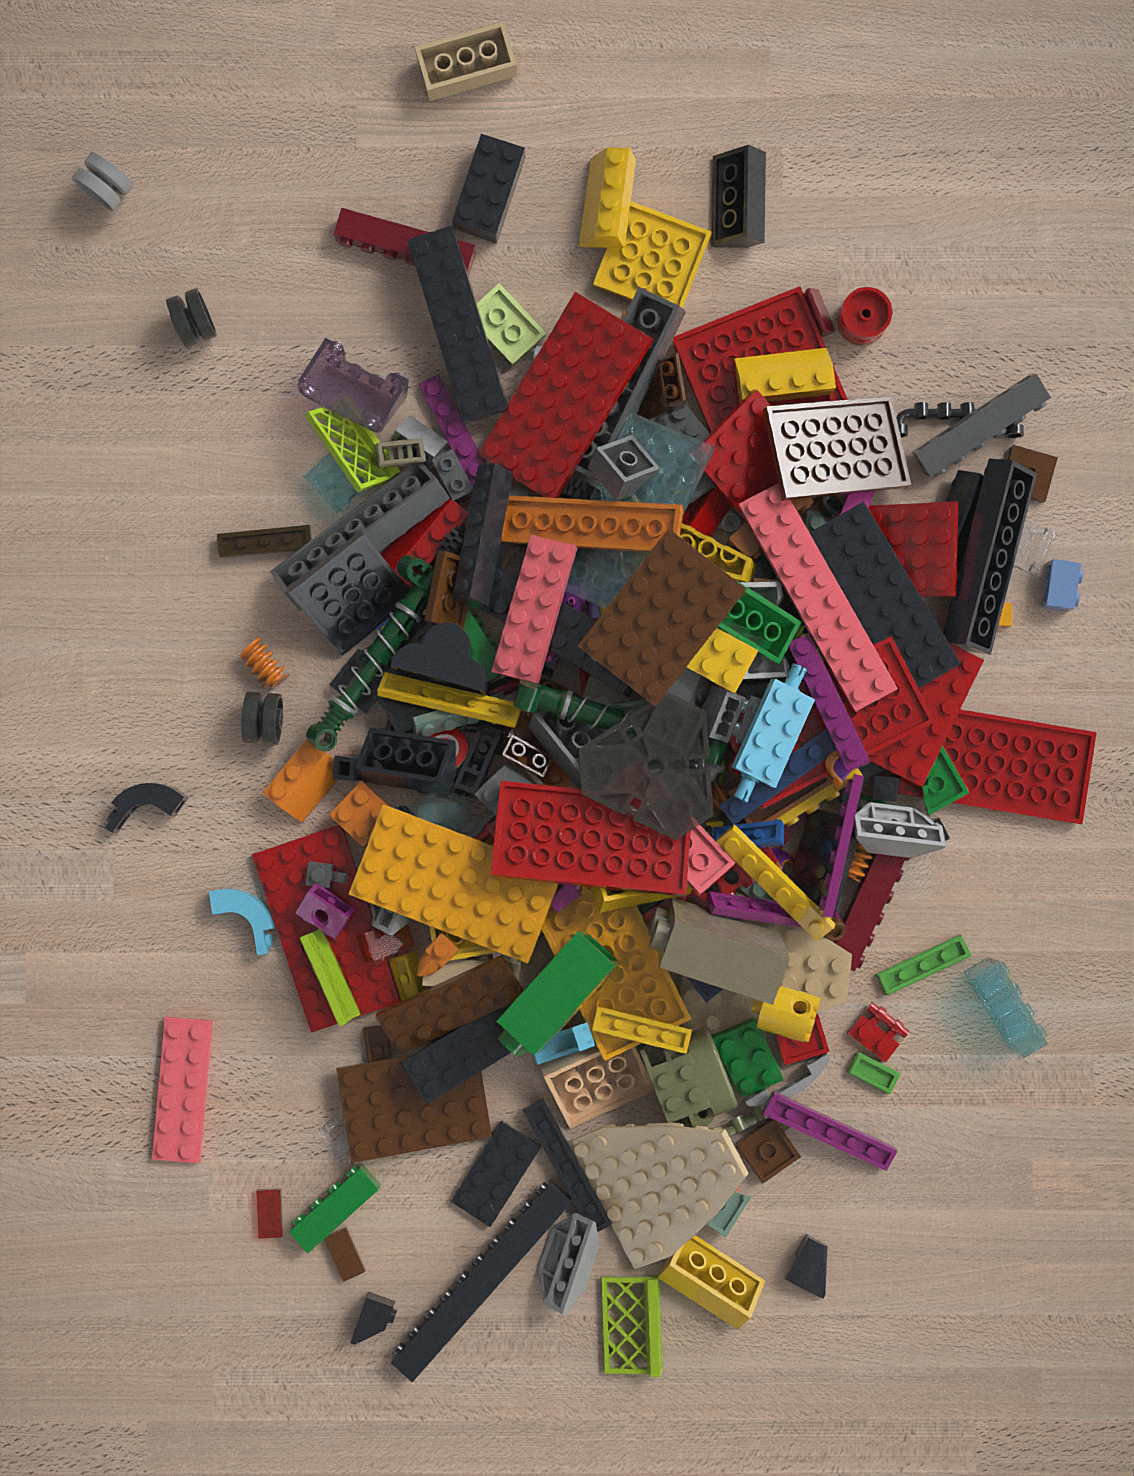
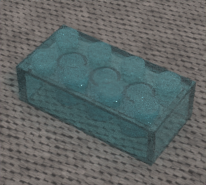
(1006, 1007)

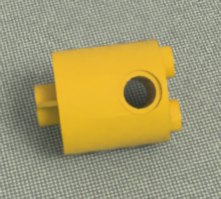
(790, 1014)

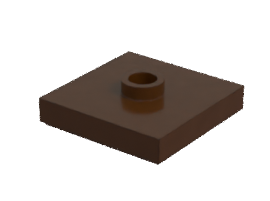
(1039, 463)
(768, 1150)

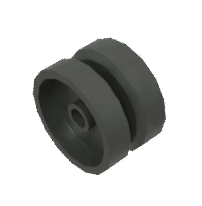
(188, 318)
(262, 718)

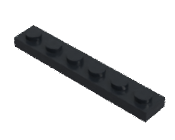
(566, 1163)

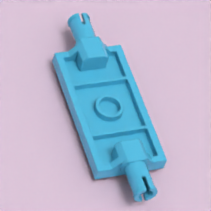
(772, 733)

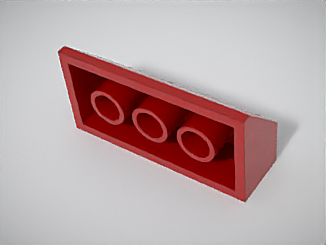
(425, 536)

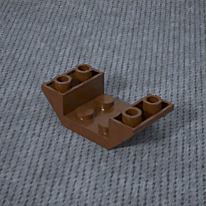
(666, 390)
(521, 744)

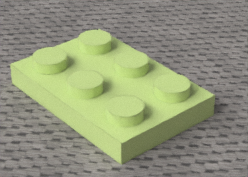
(508, 325)

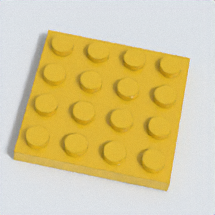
(657, 256)

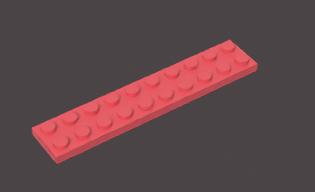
(817, 598)

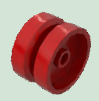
(876, 319)

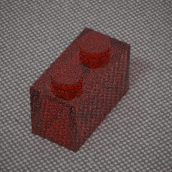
(378, 945)

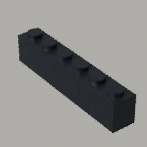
(483, 535)

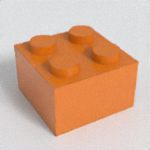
(359, 812)

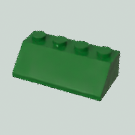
(761, 626)

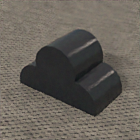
(443, 660)

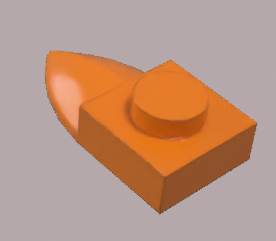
(436, 955)

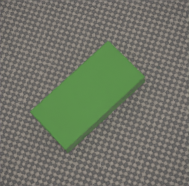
(873, 1072)

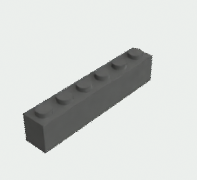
(982, 424)

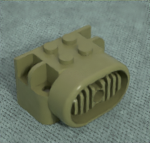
(691, 1084)

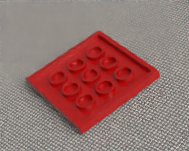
(742, 453)
(923, 542)

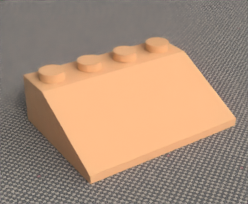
(590, 1086)

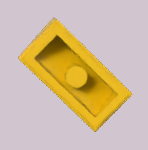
(405, 975)

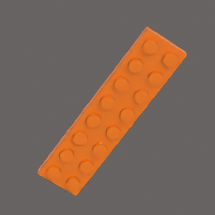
(590, 522)

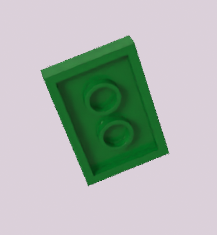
(747, 1057)

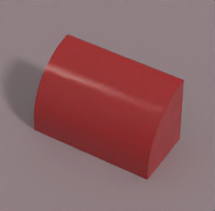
(706, 512)

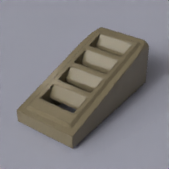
(381, 463)

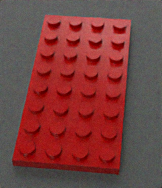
(565, 396)
(875, 724)
(1019, 766)
(573, 840)
(284, 883)

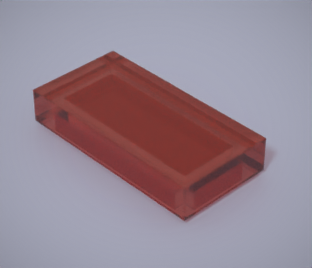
(269, 1213)

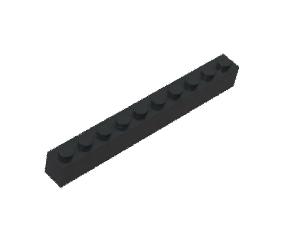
(481, 1279)

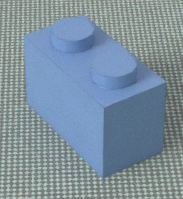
(1061, 585)

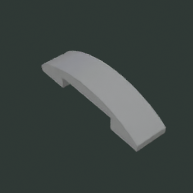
(815, 1067)

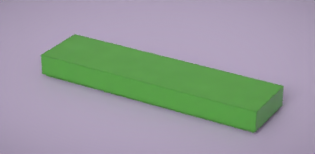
(923, 964)

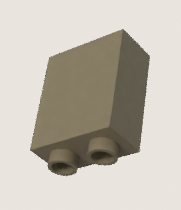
(719, 950)

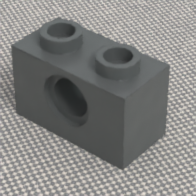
(453, 476)

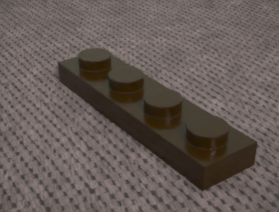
(263, 541)

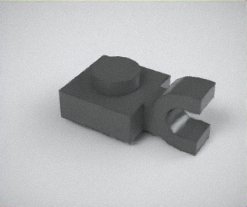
(323, 874)

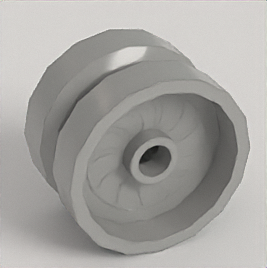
(102, 181)

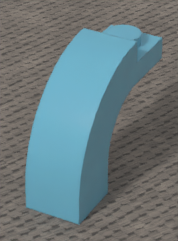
(251, 908)
(565, 1043)

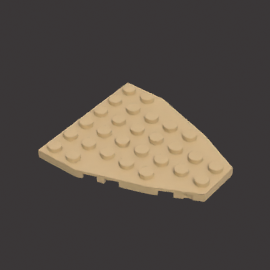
(813, 968)
(659, 1182)

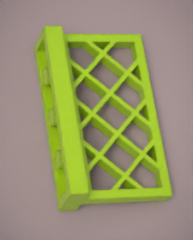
(361, 440)
(330, 977)
(652, 1322)

